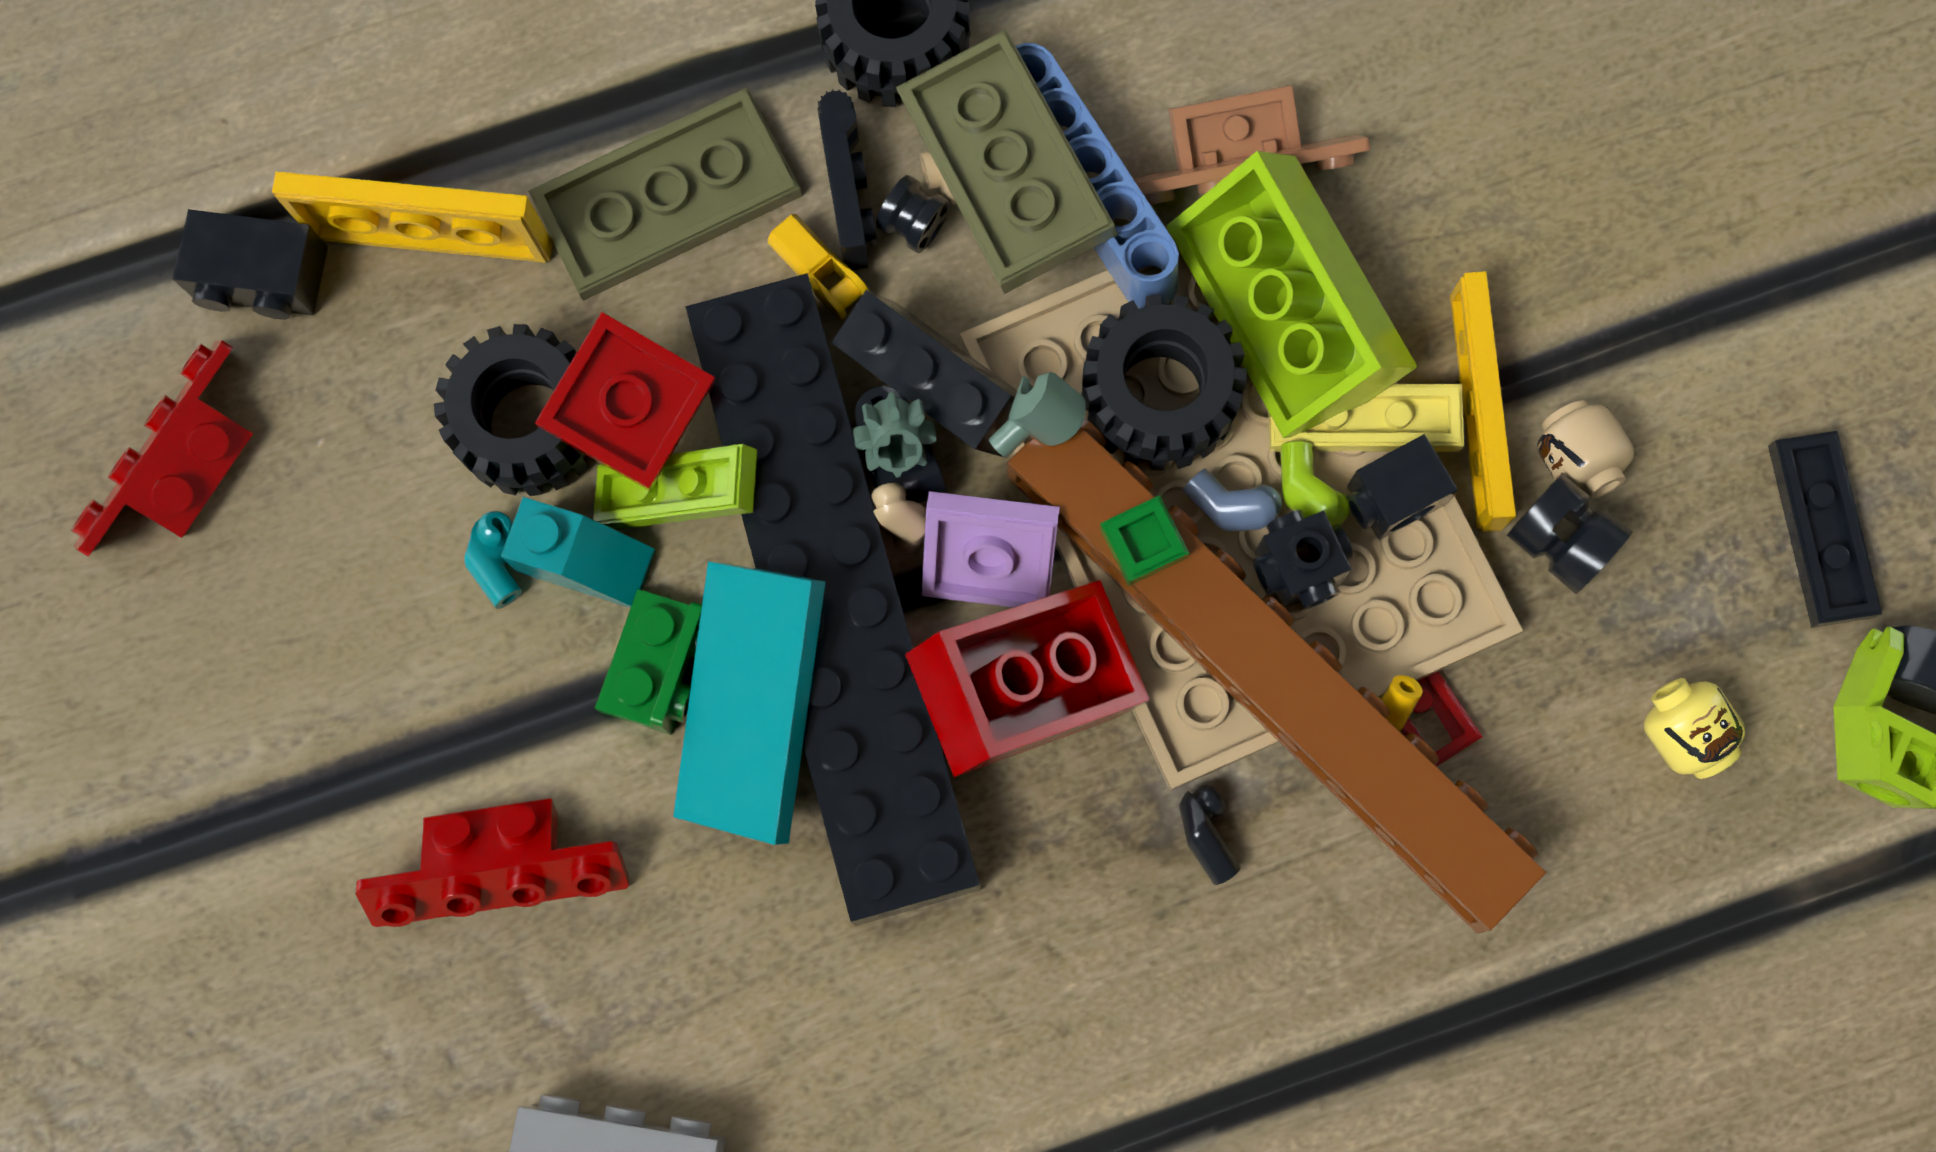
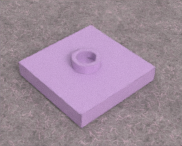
(988, 549)

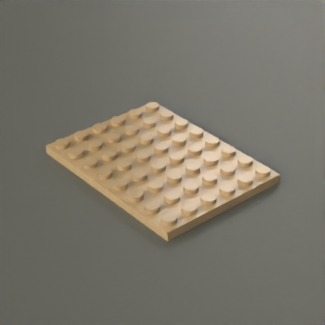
(1401, 610)

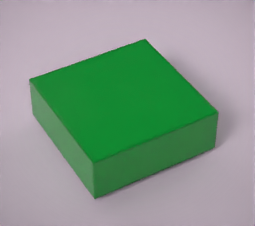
(1144, 540)

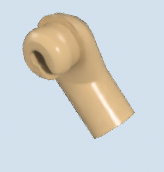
(899, 516)

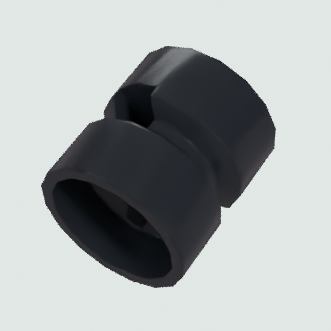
(1585, 550)

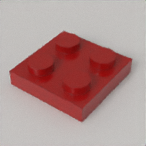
(625, 401)

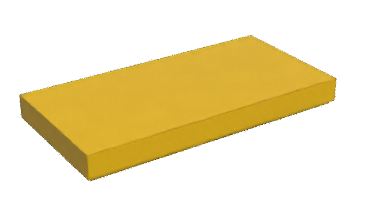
(415, 216)

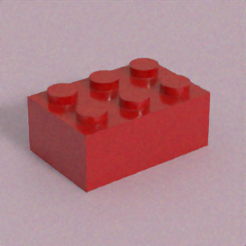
(1026, 677)

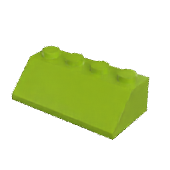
(1290, 293)

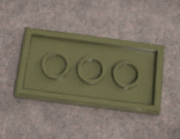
(1006, 161)
(665, 193)

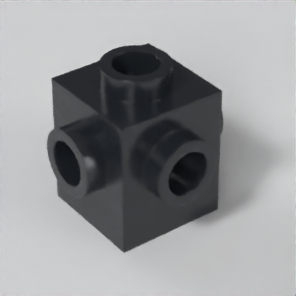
(1288, 576)

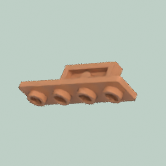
(1224, 132)

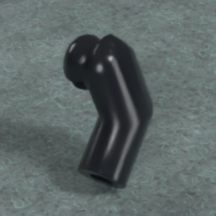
(1202, 836)

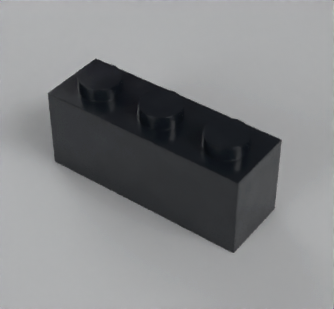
(927, 368)

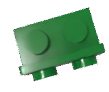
(652, 663)

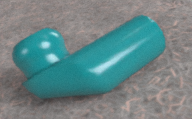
(485, 560)

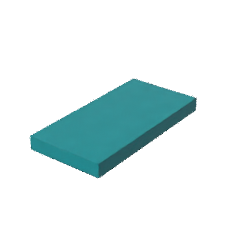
(749, 701)

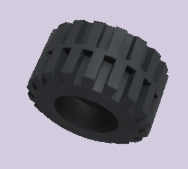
(883, 63)
(1172, 334)
(475, 390)

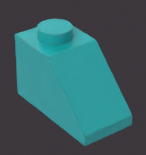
(576, 553)

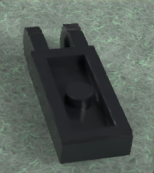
(846, 176)

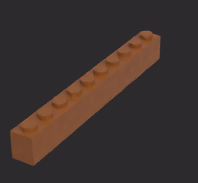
(1292, 688)

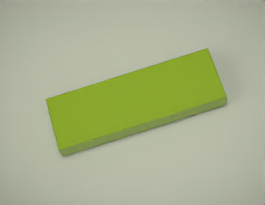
(689, 488)

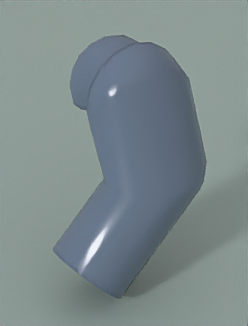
(1233, 509)

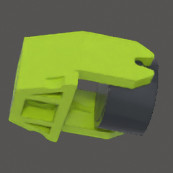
(1874, 746)

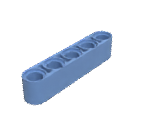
(1144, 239)

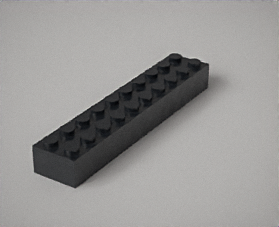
(813, 518)

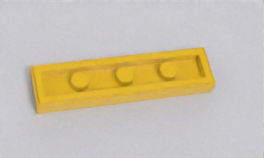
(1482, 403)

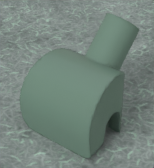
(1047, 412)

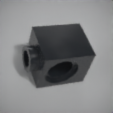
(1399, 488)

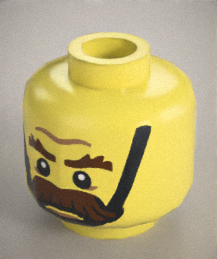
(1694, 728)

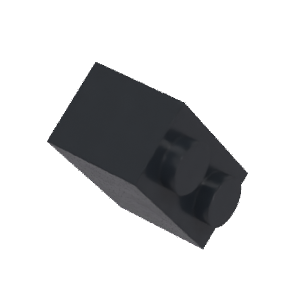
(250, 264)

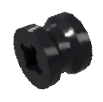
(913, 213)

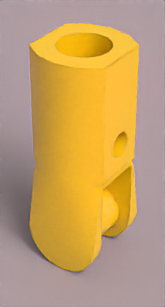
(809, 254)

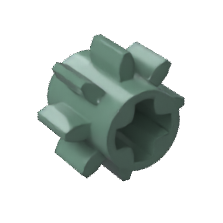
(889, 418)

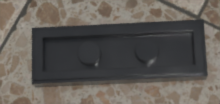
(1824, 529)

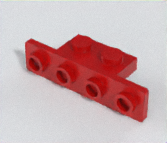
(178, 462)
(490, 863)

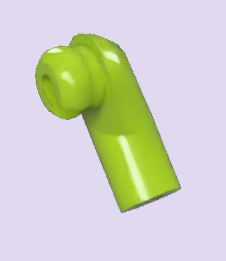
(1304, 490)

